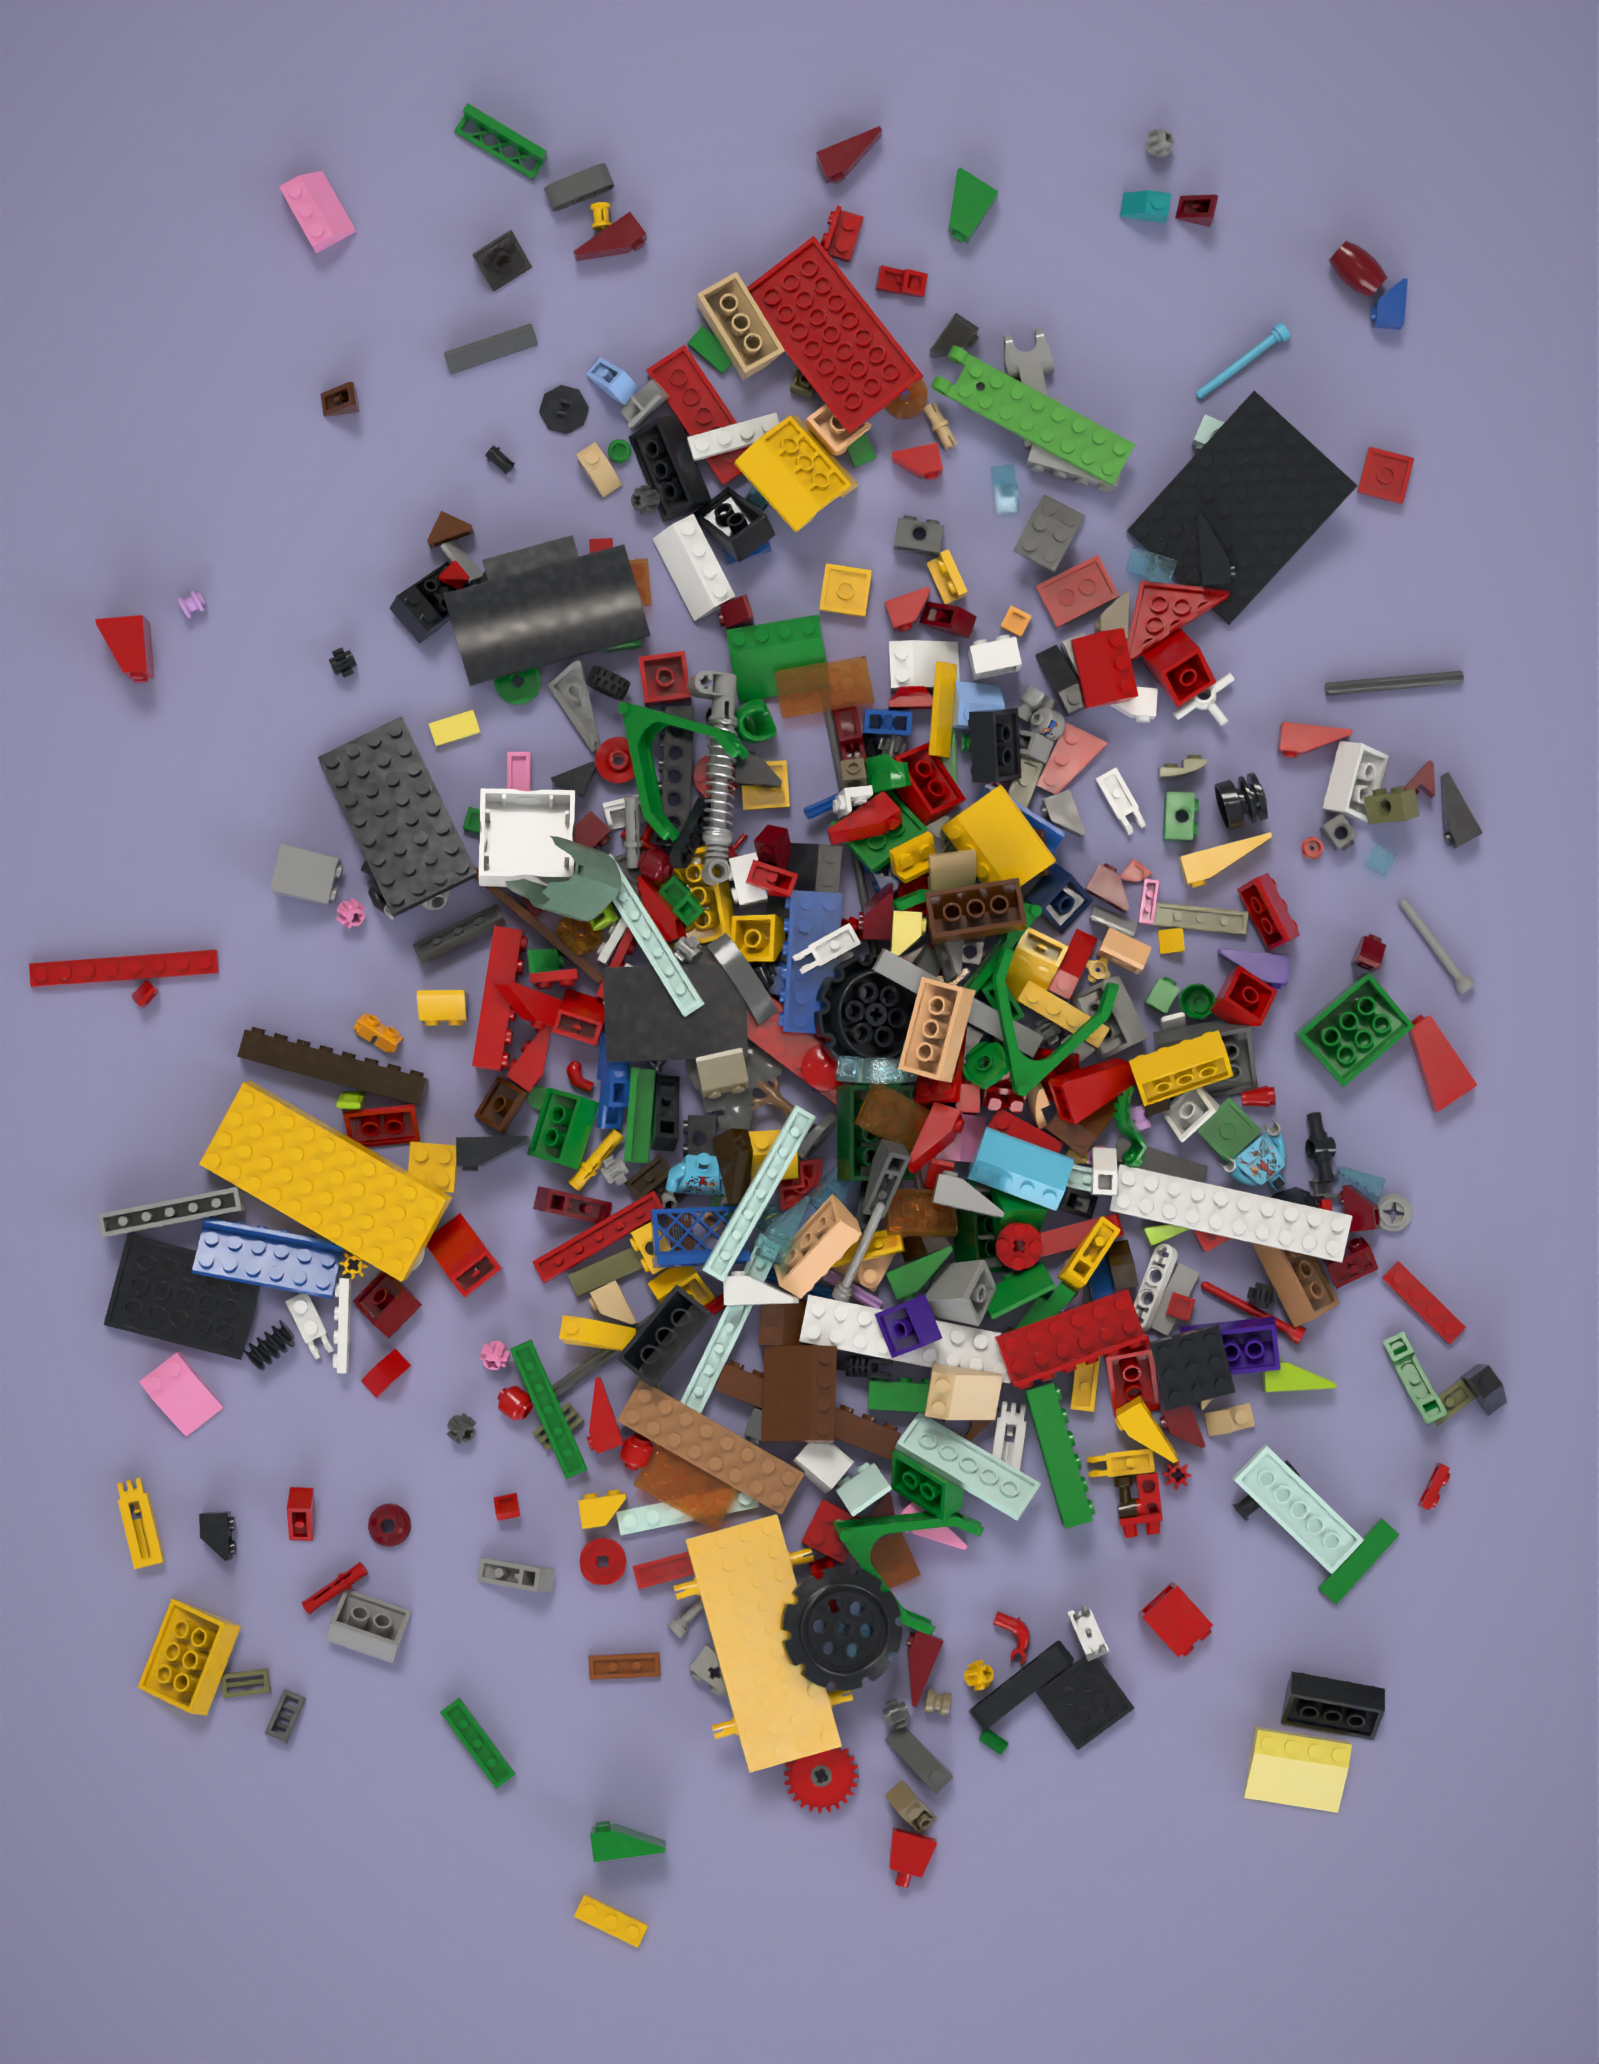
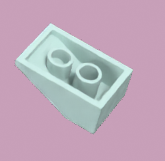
(862, 1488)

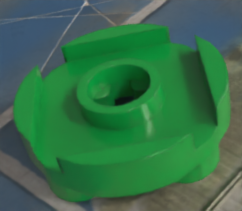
(523, 694)
(991, 1074)

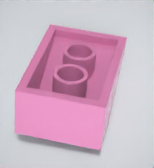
(181, 1393)

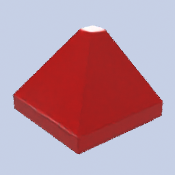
(454, 576)

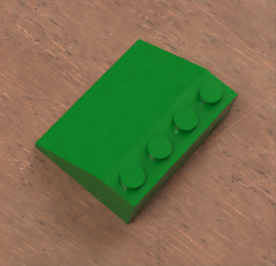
(773, 647)
(1354, 1029)

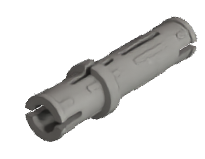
(632, 827)

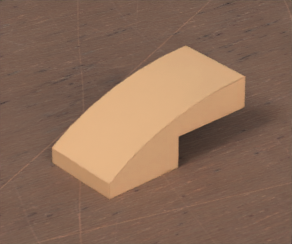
(1036, 1101)

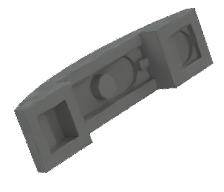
(743, 978)

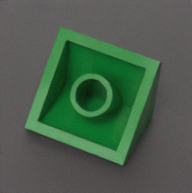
(1016, 1210)

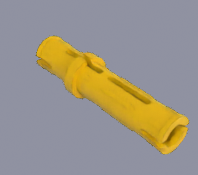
(592, 1164)

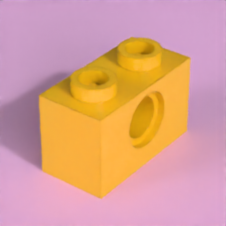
(640, 1239)

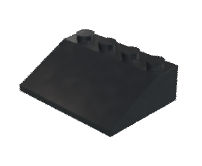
(817, 871)

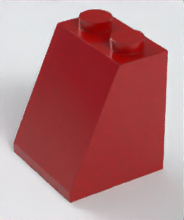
(130, 644)
(1179, 667)
(1176, 1620)

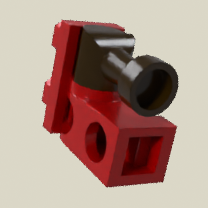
(1142, 1509)

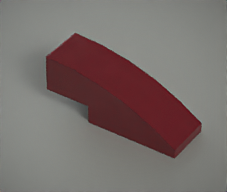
(849, 733)

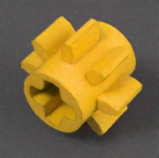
(347, 1264)
(978, 1675)

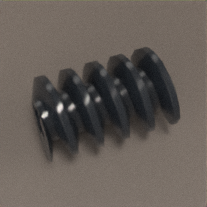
(270, 1346)

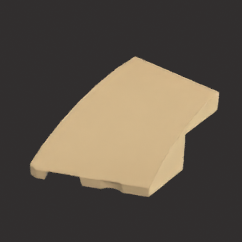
(951, 870)

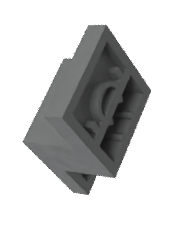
(1048, 533)

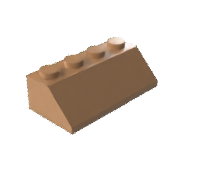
(1298, 1283)

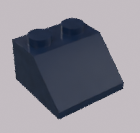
(1059, 897)

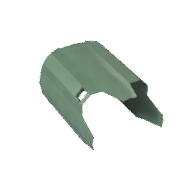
(584, 893)

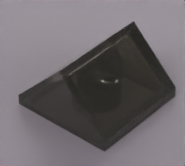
(501, 260)

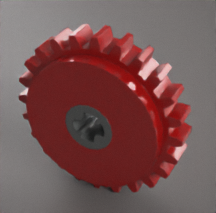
(826, 1791)

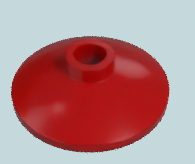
(605, 757)

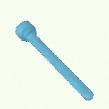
(1278, 334)

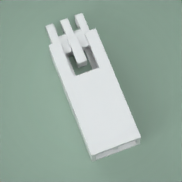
(1006, 1451)

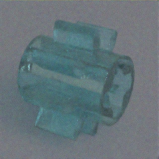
(768, 1216)

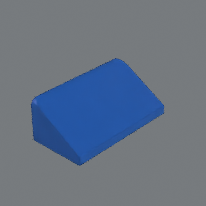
(1100, 1281)

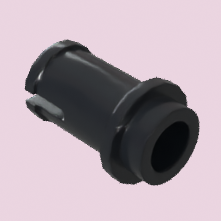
(499, 459)

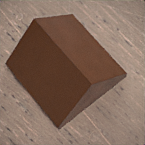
(501, 1105)

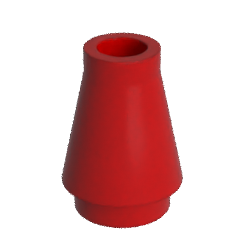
(1259, 1097)

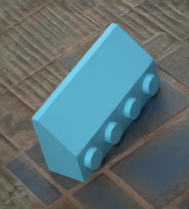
(1020, 1168)

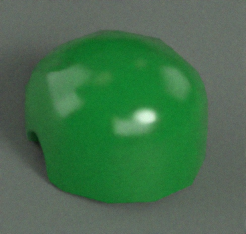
(1197, 1001)

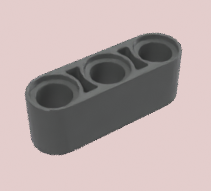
(579, 187)

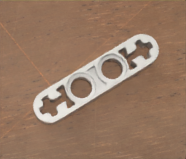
(1158, 1288)

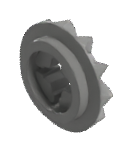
(1401, 1204)

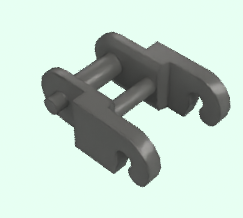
(1326, 1194)

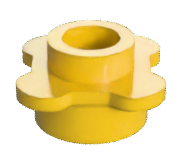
(1102, 965)

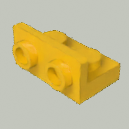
(947, 578)
(911, 857)

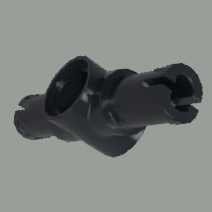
(1320, 1147)

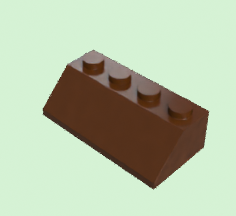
(975, 911)

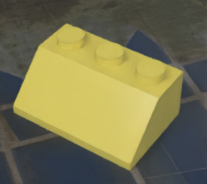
(906, 931)

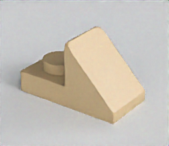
(1229, 1419)

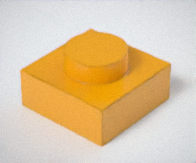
(1015, 621)

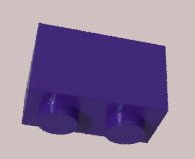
(908, 1326)

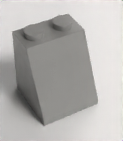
(306, 875)
(961, 1291)

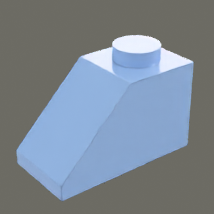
(612, 380)

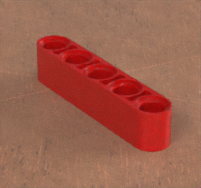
(1069, 1236)

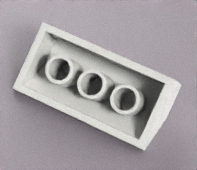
(693, 567)

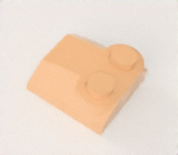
(830, 431)
(870, 1271)

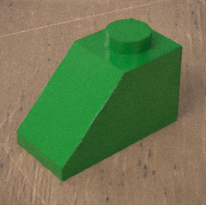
(544, 960)

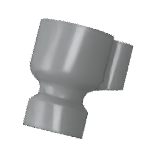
(1031, 701)

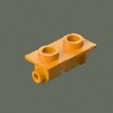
(369, 1026)

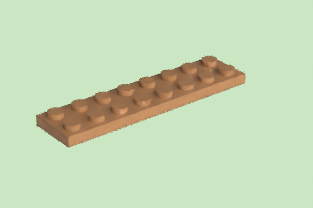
(711, 1446)

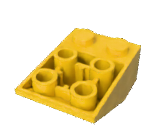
(1035, 960)

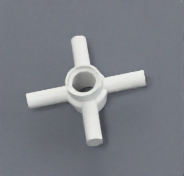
(1208, 704)

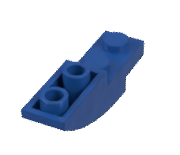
(613, 1091)

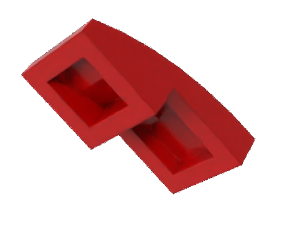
(901, 282)

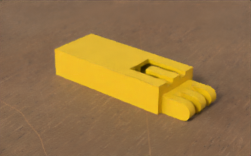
(143, 1532)

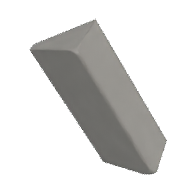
(455, 551)
(1108, 918)

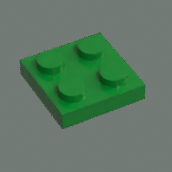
(1228, 1130)

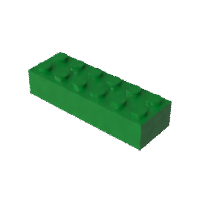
(1058, 1454)

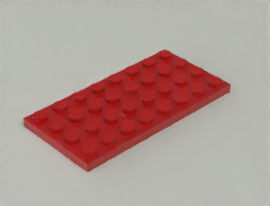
(833, 335)

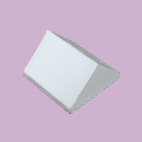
(1190, 1111)
(822, 1464)

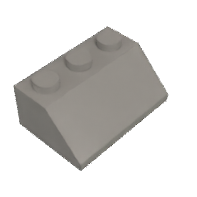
(1123, 1021)
(368, 1625)

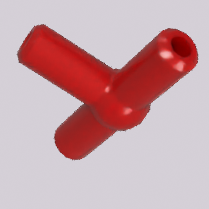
(645, 837)

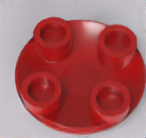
(820, 1069)

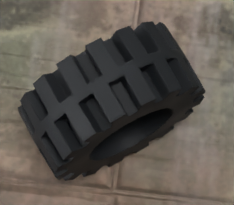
(608, 683)

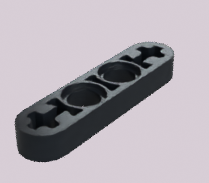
(690, 835)

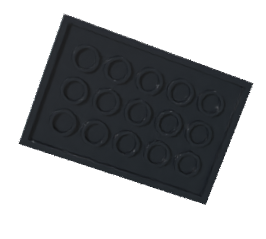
(648, 1025)
(167, 1302)

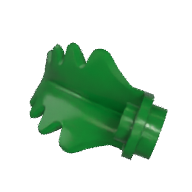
(1135, 1154)

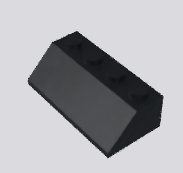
(670, 467)
(665, 1336)
(1333, 1705)

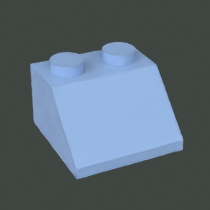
(974, 698)

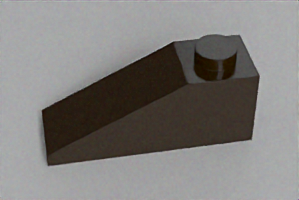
(735, 1162)

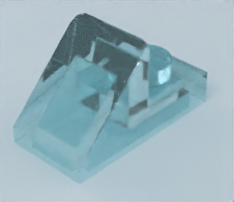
(1005, 489)
(1151, 565)

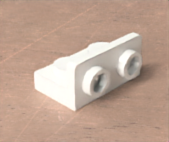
(851, 798)

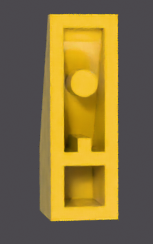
(1088, 1254)
(595, 1333)
(1141, 1426)

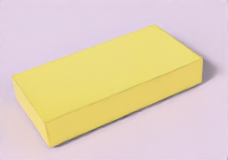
(454, 728)

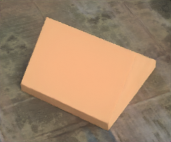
(1124, 951)

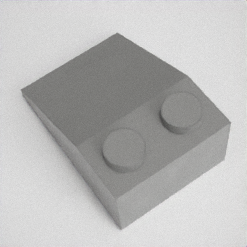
(959, 1194)

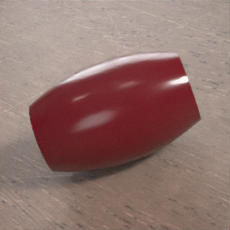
(1358, 268)

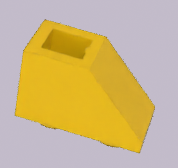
(599, 1510)

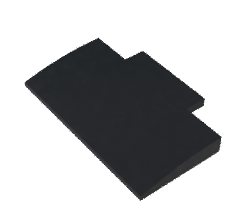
(545, 609)

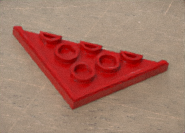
(1165, 609)

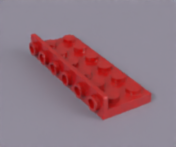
(1070, 1339)

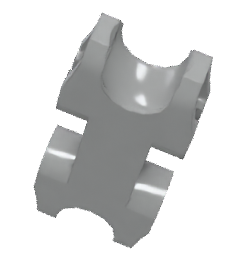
(1029, 366)

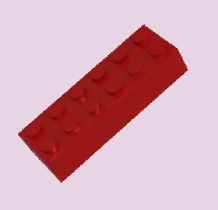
(496, 1013)

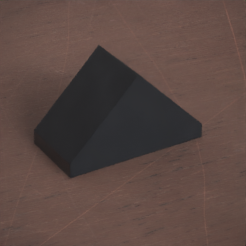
(576, 779)
(1078, 1203)

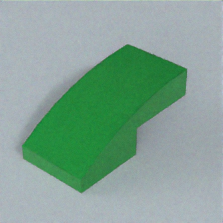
(682, 900)

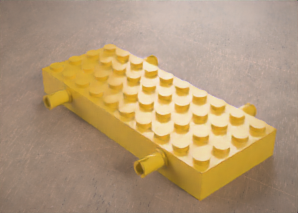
(743, 1588)

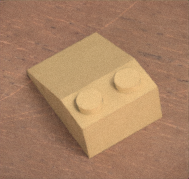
(962, 1393)

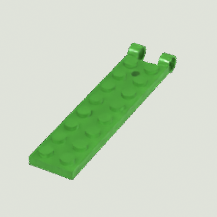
(1036, 417)

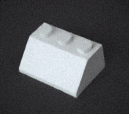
(1354, 775)

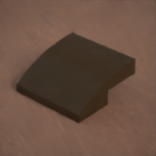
(652, 1178)

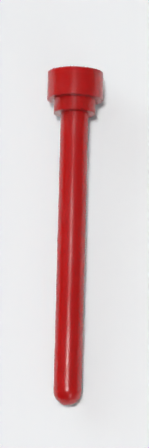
(1294, 1333)

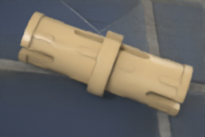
(940, 426)

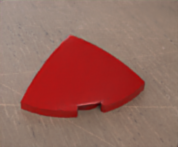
(794, 1190)

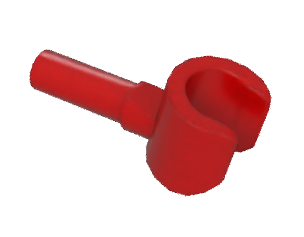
(731, 854)

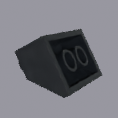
(994, 745)

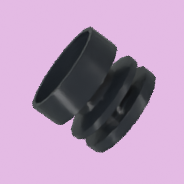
(1245, 800)

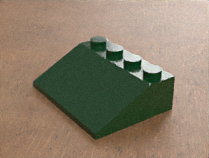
(854, 1144)

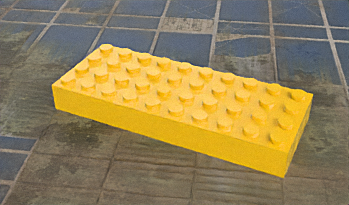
(325, 1180)

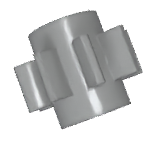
(1159, 142)
(687, 950)
(614, 1170)

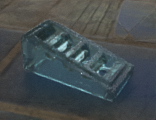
(1368, 1182)

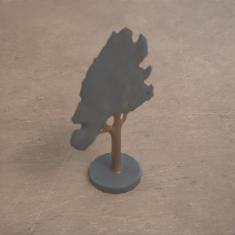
(738, 1108)

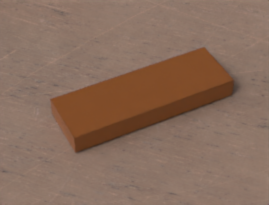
(624, 1665)

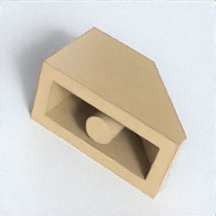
(599, 469)
(612, 1302)

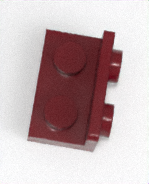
(1356, 1263)

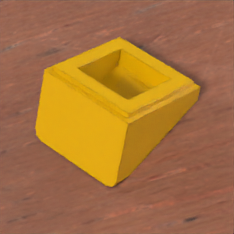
(1171, 941)

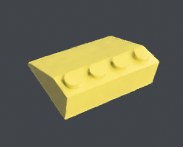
(1297, 1769)

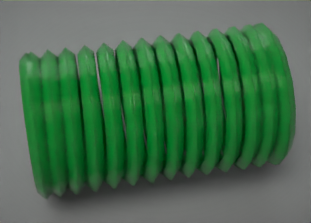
(994, 1740)

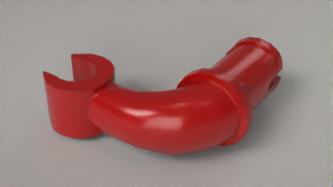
(1018, 1628)

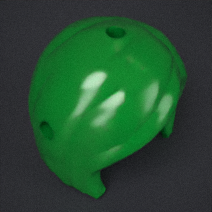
(755, 722)

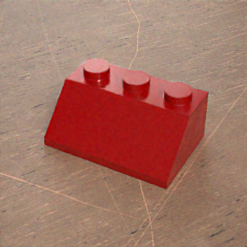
(1104, 668)
(932, 787)
(1268, 911)

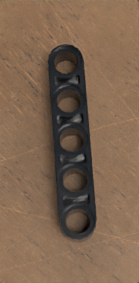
(1021, 1685)

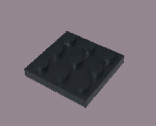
(1192, 1367)
(1084, 1700)

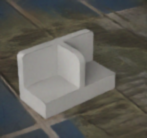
(644, 404)

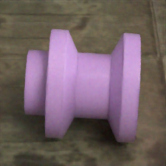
(192, 603)

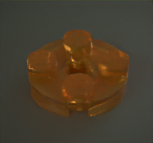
(911, 408)
(578, 942)

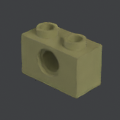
(1391, 805)

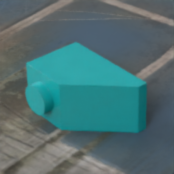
(1146, 205)

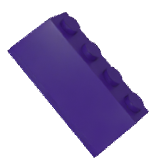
(1248, 1344)

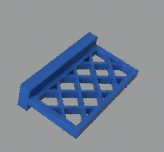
(689, 1257)

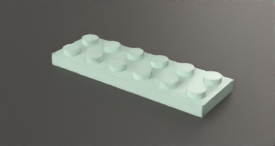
(968, 1466)
(1298, 1508)

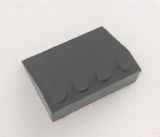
(1239, 1048)

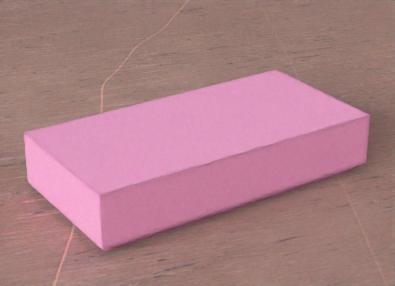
(519, 771)

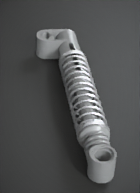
(720, 770)

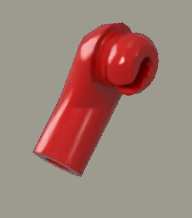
(576, 1079)

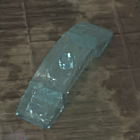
(872, 1070)

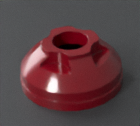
(400, 1518)

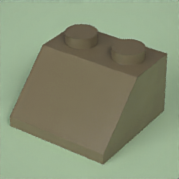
(722, 1073)

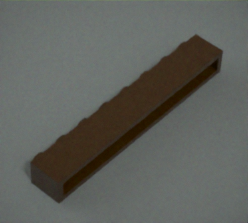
(332, 1067)

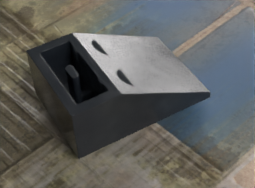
(423, 605)

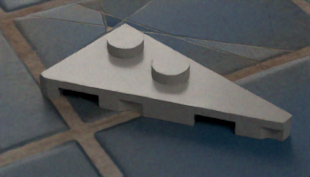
(573, 696)

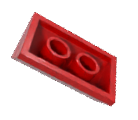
(383, 1125)

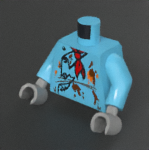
(1260, 1160)
(695, 1175)

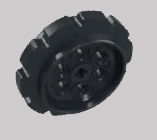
(844, 991)
(876, 1610)

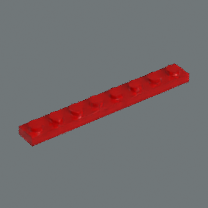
(123, 968)

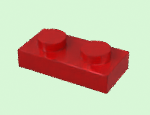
(1438, 1478)

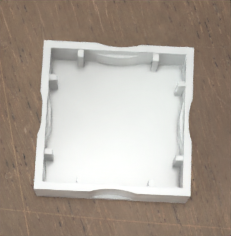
(518, 833)

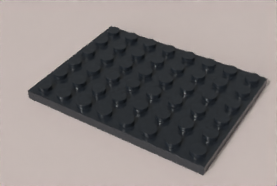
(1260, 493)

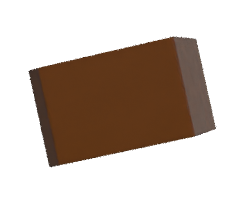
(340, 400)
(448, 529)

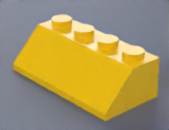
(1181, 1067)

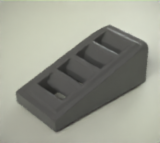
(293, 1719)

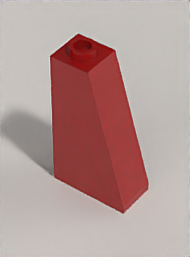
(1439, 1064)
(1089, 1088)

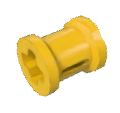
(600, 215)

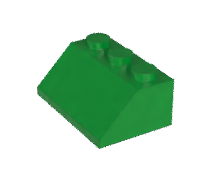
(563, 1128)
(1019, 1289)
(925, 1487)

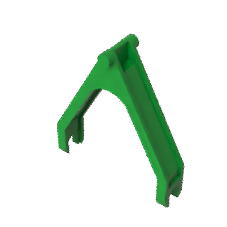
(641, 728)
(989, 962)
(1026, 1072)
(862, 1533)

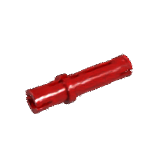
(334, 1588)

